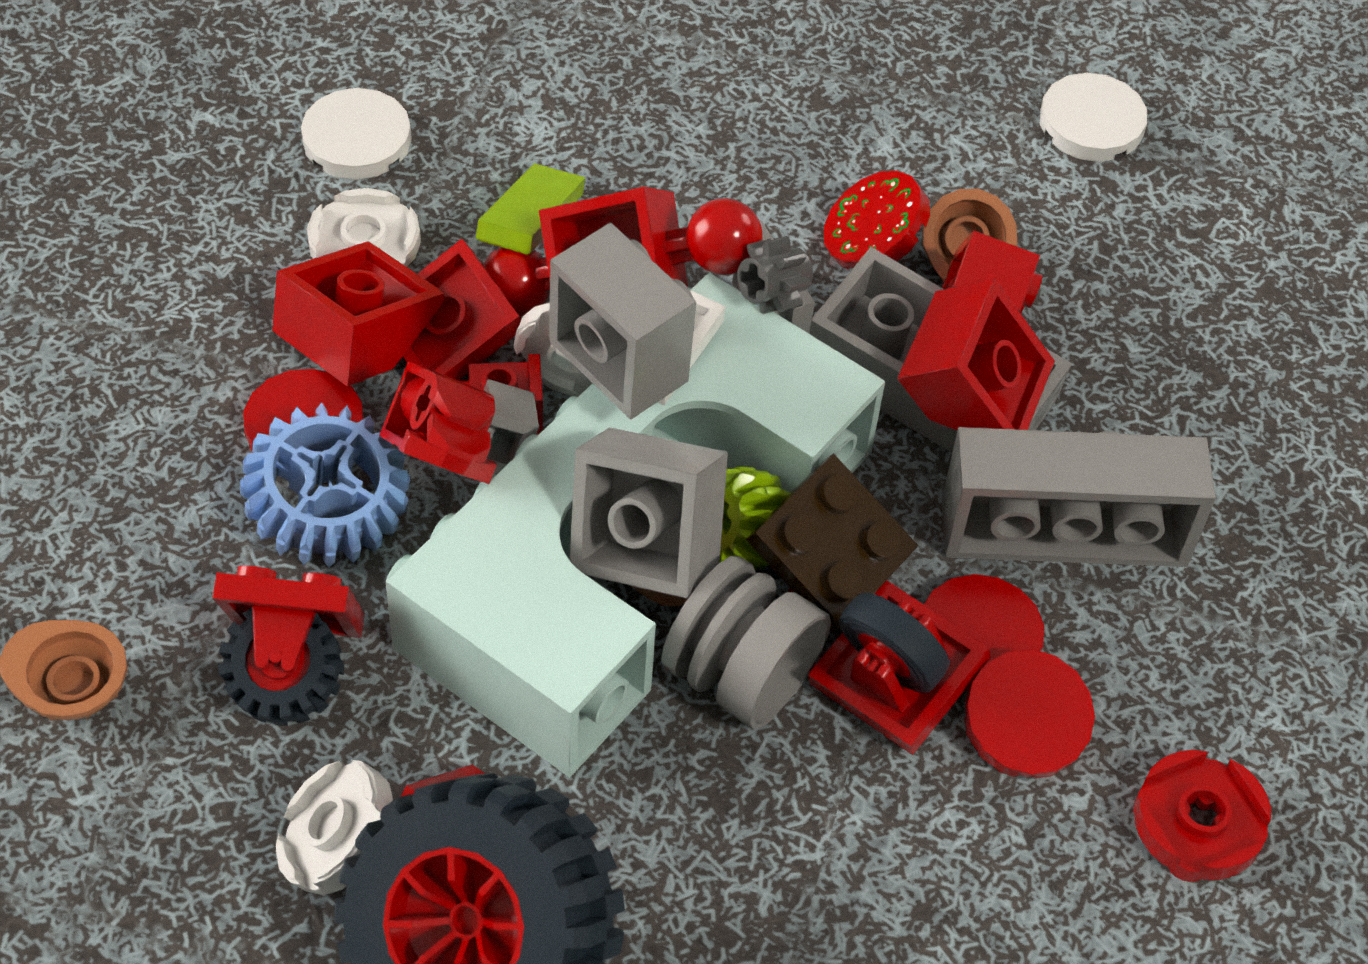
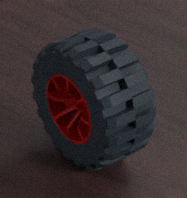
(479, 878)

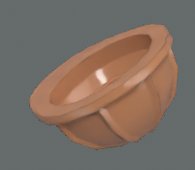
(957, 217)
(64, 668)

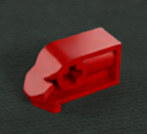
(442, 422)

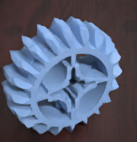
(316, 453)

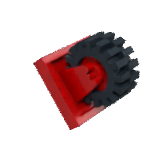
(285, 649)

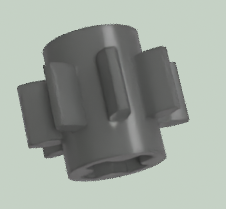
(774, 275)

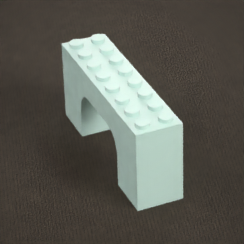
(494, 591)

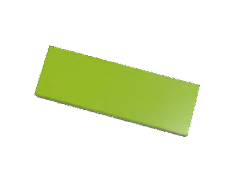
(515, 218)

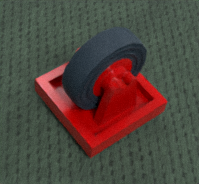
(898, 665)

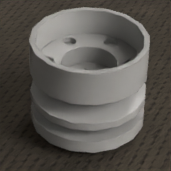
(745, 641)

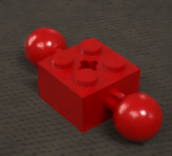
(713, 238)

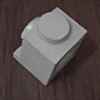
(512, 423)

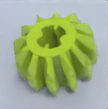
(747, 503)

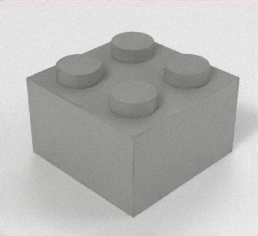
(621, 319)
(647, 511)

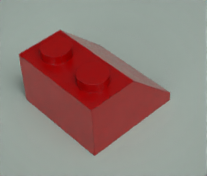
(353, 310)
(976, 360)

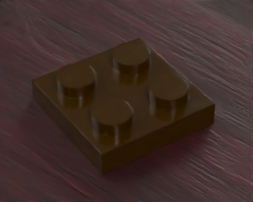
(832, 540)

